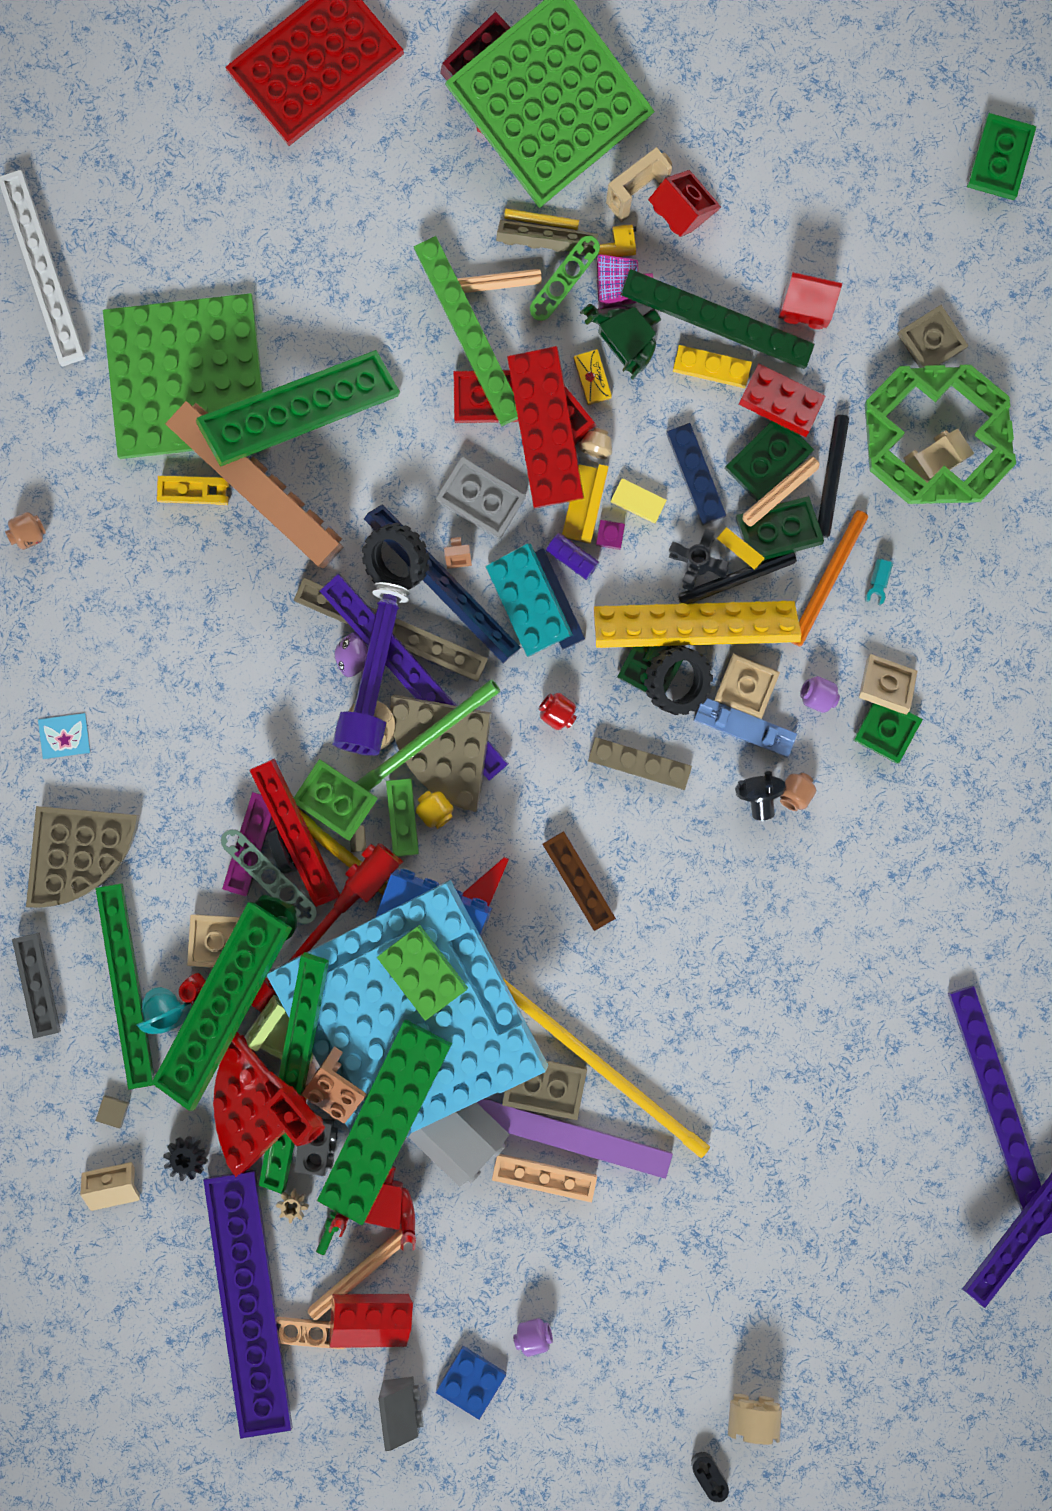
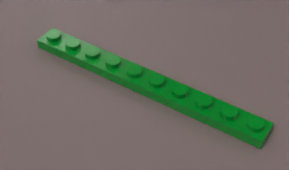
(296, 1059)

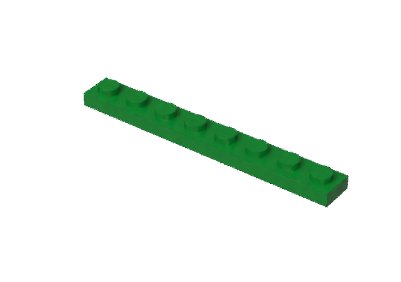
(125, 985)

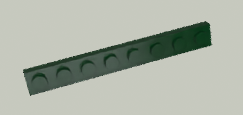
(717, 319)

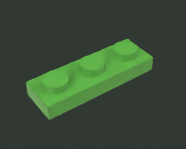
(402, 817)

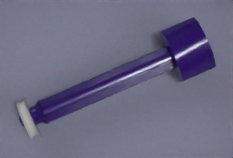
(360, 730)

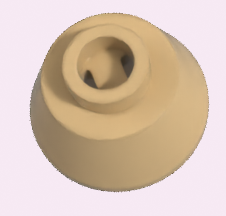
(597, 444)

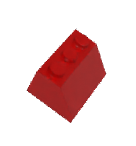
(370, 1320)

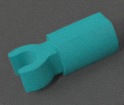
(879, 580)

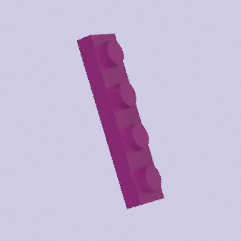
(255, 829)

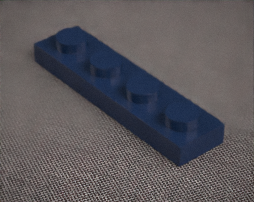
(696, 474)
(577, 636)

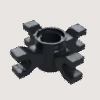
(681, 553)

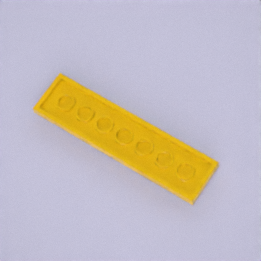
(696, 624)

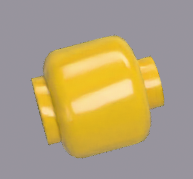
(434, 809)

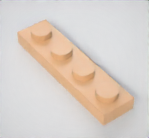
(544, 1177)

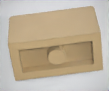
(109, 1186)

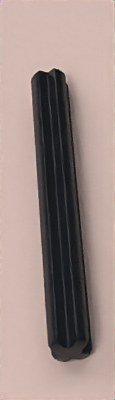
(832, 474)
(736, 578)

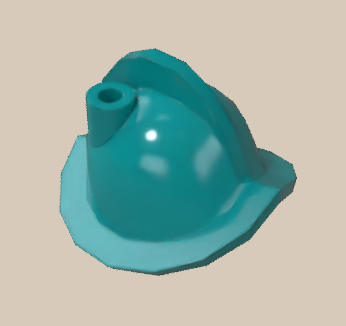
(162, 1011)

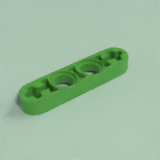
(567, 280)

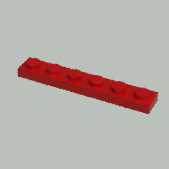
(294, 832)

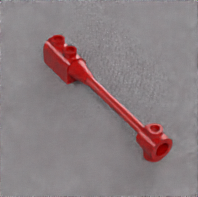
(362, 883)
(286, 1104)

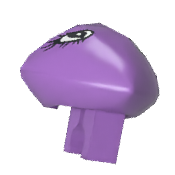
(351, 654)

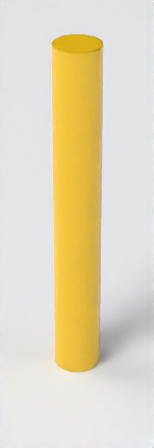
(541, 219)

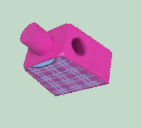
(611, 278)

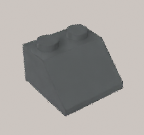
(399, 1411)

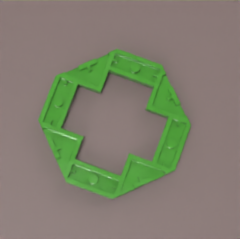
(944, 485)

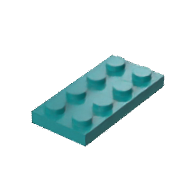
(528, 600)

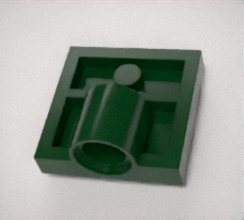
(634, 669)

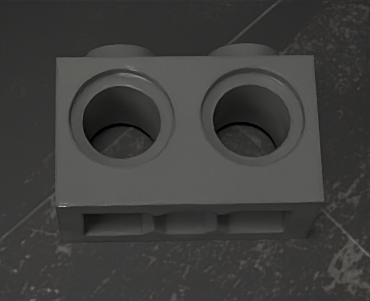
(322, 1148)

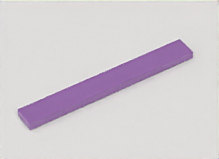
(579, 1139)

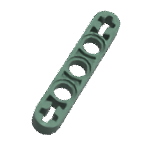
(263, 864)

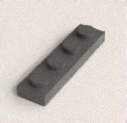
(36, 985)

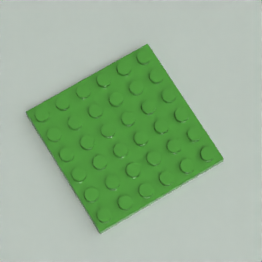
(549, 98)
(173, 355)

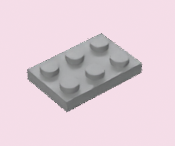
(480, 498)

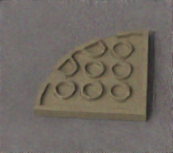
(451, 761)
(75, 852)

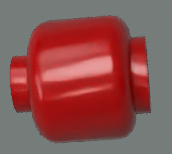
(557, 711)

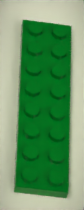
(297, 407)
(221, 1006)
(384, 1121)

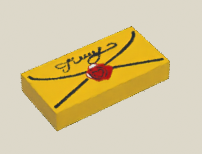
(592, 377)

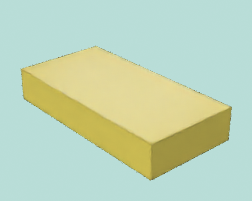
(638, 501)

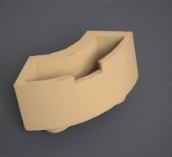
(947, 451)

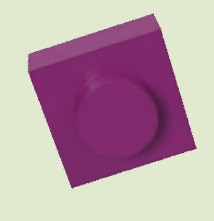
(610, 534)

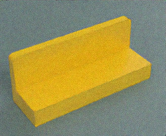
(583, 513)

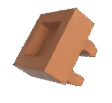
(458, 554)

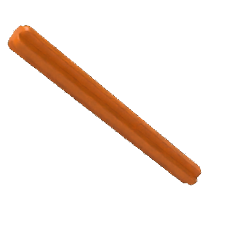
(831, 574)

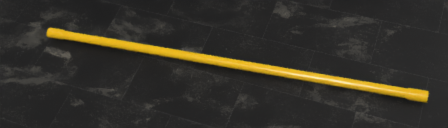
(687, 1137)

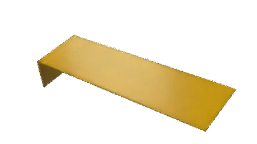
(740, 548)

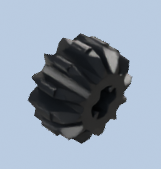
(185, 1167)

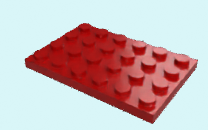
(313, 63)

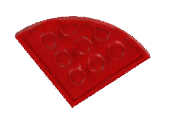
(240, 1117)

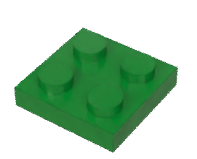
(887, 732)

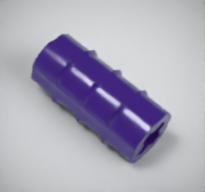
(572, 556)

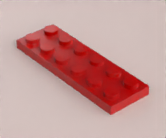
(545, 427)

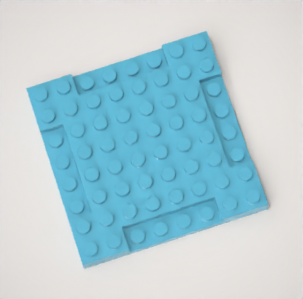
(366, 1007)

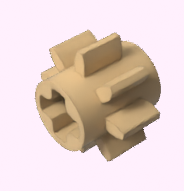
(294, 1212)

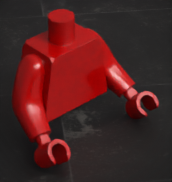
(389, 1210)

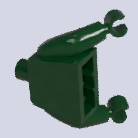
(626, 334)

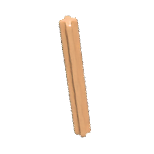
(357, 1275)

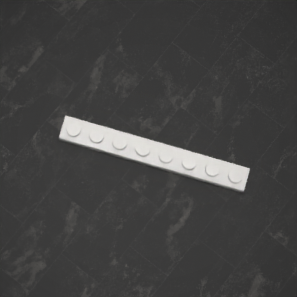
(41, 268)

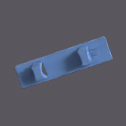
(745, 727)

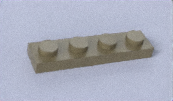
(543, 236)
(640, 763)

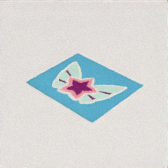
(64, 736)

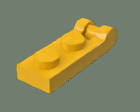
(191, 490)

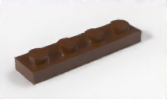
(579, 881)

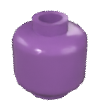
(819, 694)
(533, 1337)

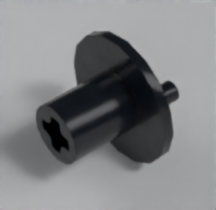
(761, 792)

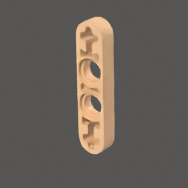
(303, 1337)

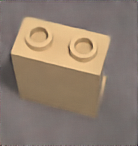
(652, 166)

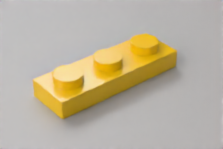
(712, 366)

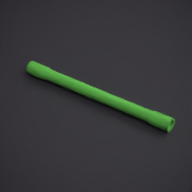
(477, 699)

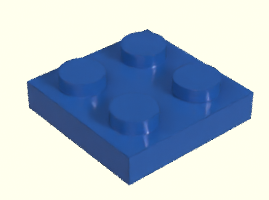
(471, 1382)

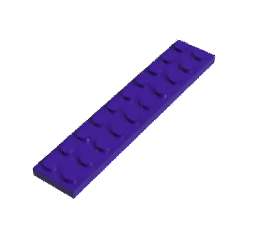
(248, 1304)

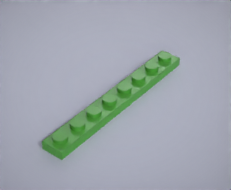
(467, 329)

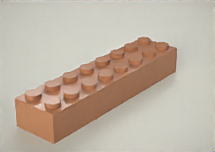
(263, 492)

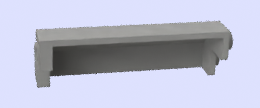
(462, 1142)

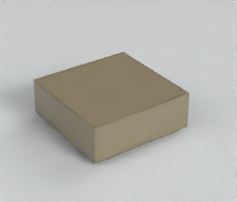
(358, 841)
(112, 1111)

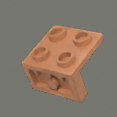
(332, 1091)

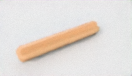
(500, 280)
(781, 491)

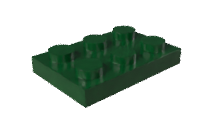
(768, 459)
(783, 529)

